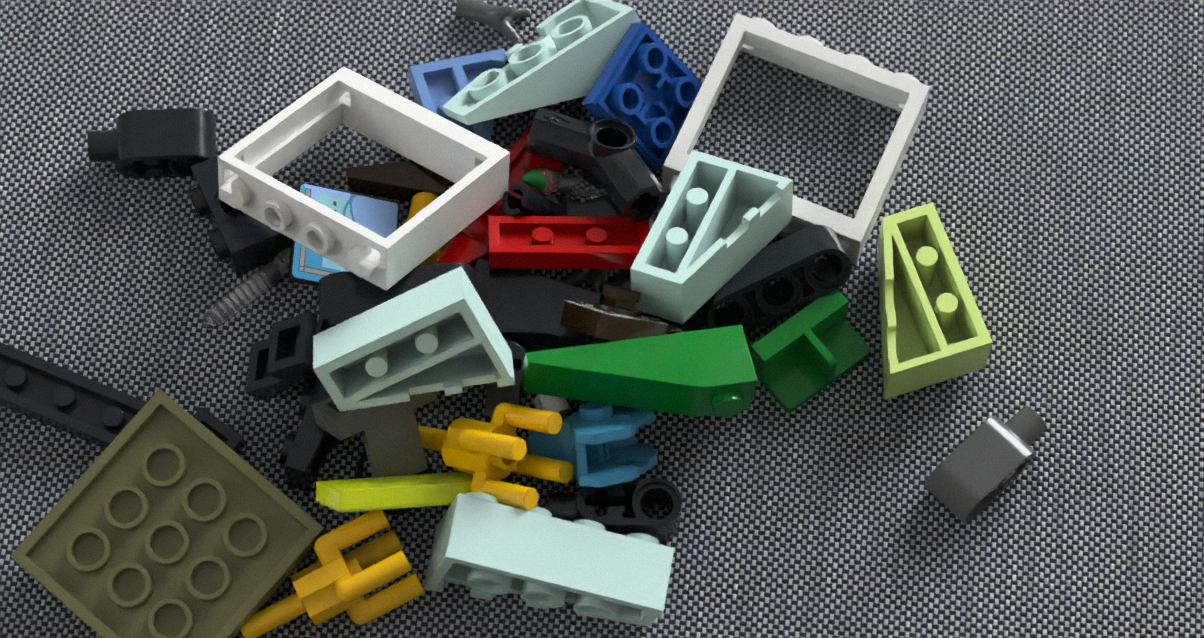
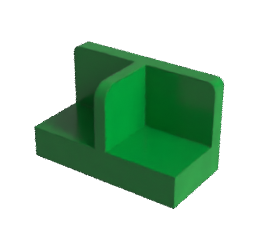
(808, 352)

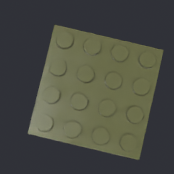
(168, 534)

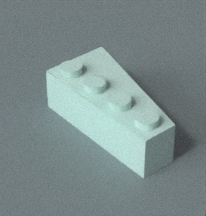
(549, 560)

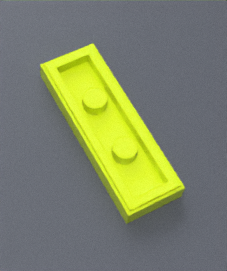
(392, 491)

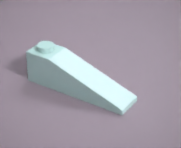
(551, 69)

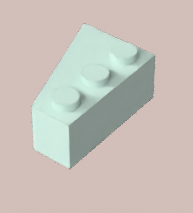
(707, 233)
(412, 346)

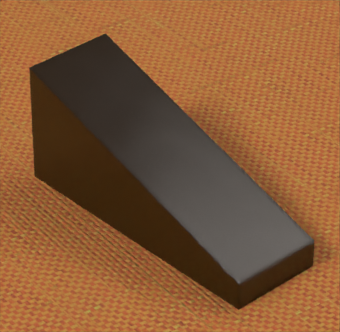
(395, 180)

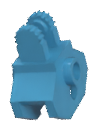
(599, 444)

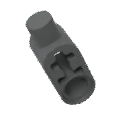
(986, 463)

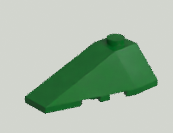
(666, 373)

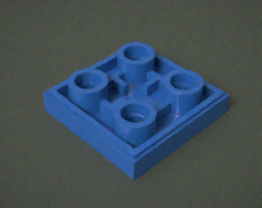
(647, 90)

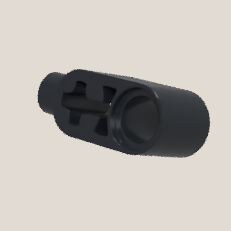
(156, 142)
(638, 492)

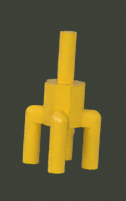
(495, 451)
(342, 581)

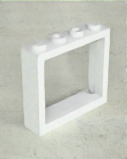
(834, 68)
(394, 123)

